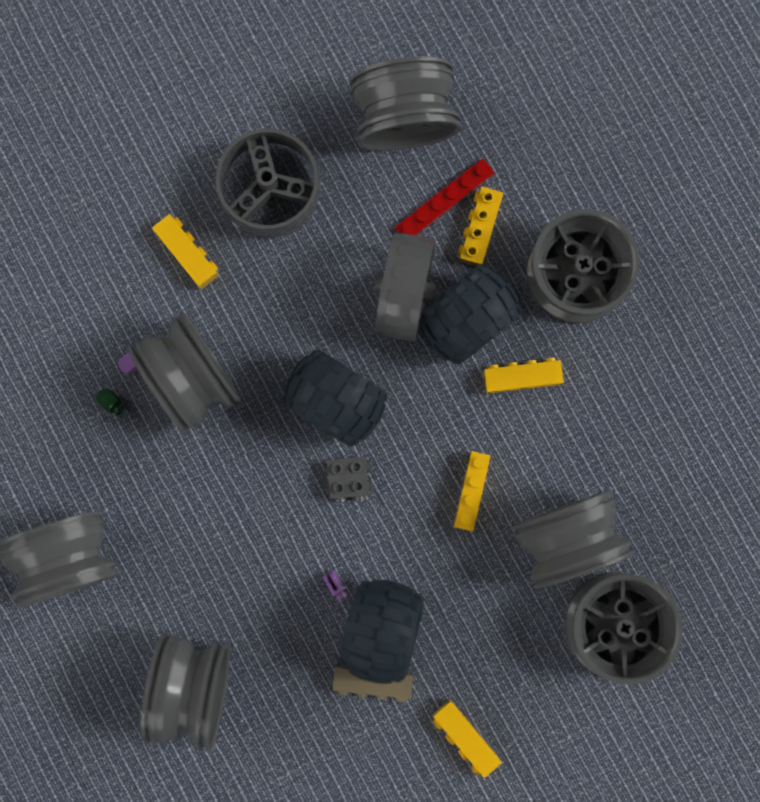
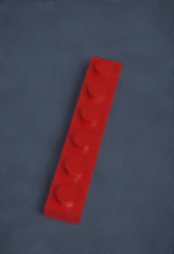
(446, 199)

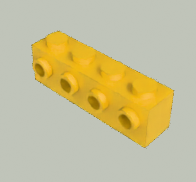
(481, 226)

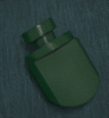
(109, 402)

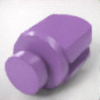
(126, 364)
(335, 590)

